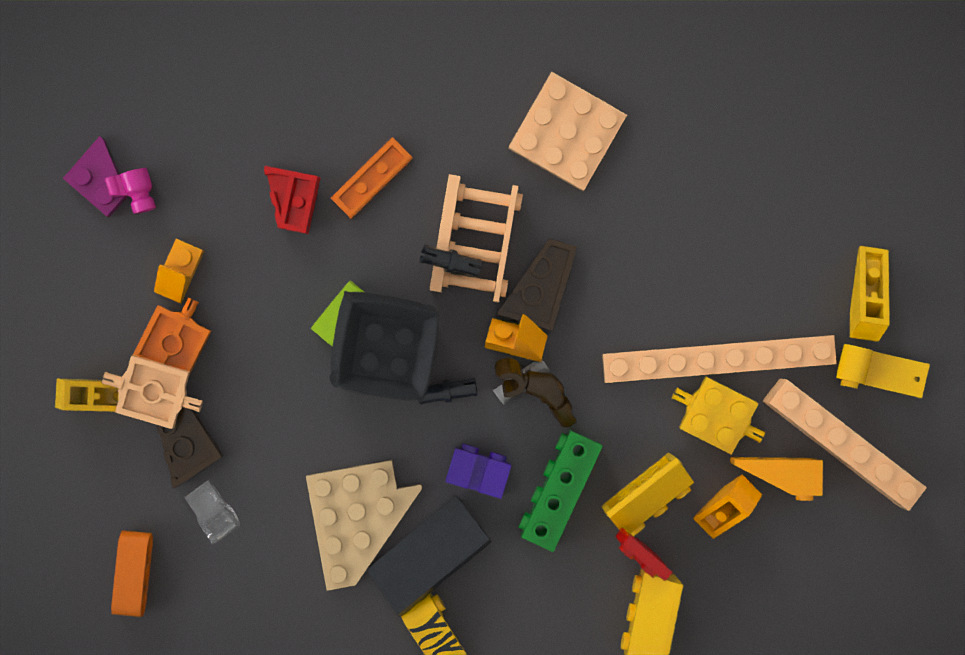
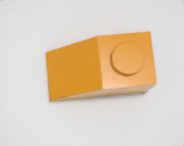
(728, 506)

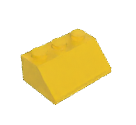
(648, 494)
(652, 615)

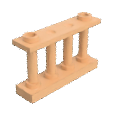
(453, 220)

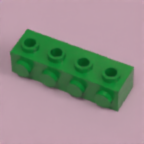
(560, 490)

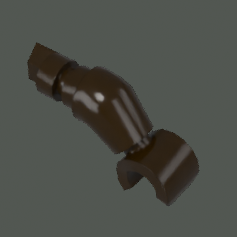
(537, 384)

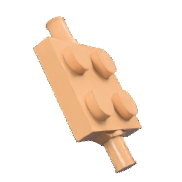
(152, 391)

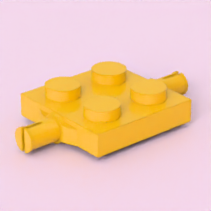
(718, 415)

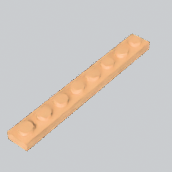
(719, 359)

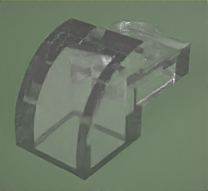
(213, 513)

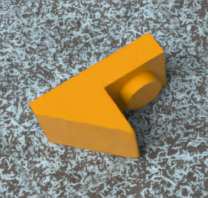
(177, 272)
(518, 340)

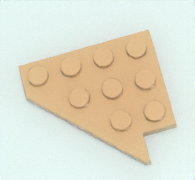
(355, 516)

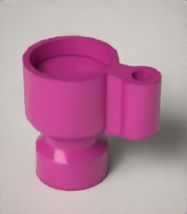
(135, 185)

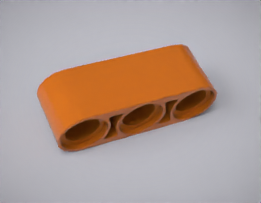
(132, 573)

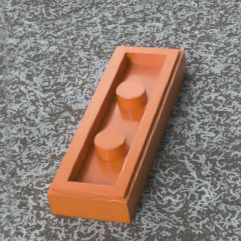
(371, 178)

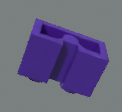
(478, 470)

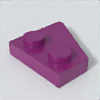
(89, 177)

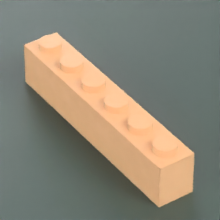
(844, 444)

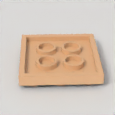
(567, 131)

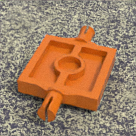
(173, 337)

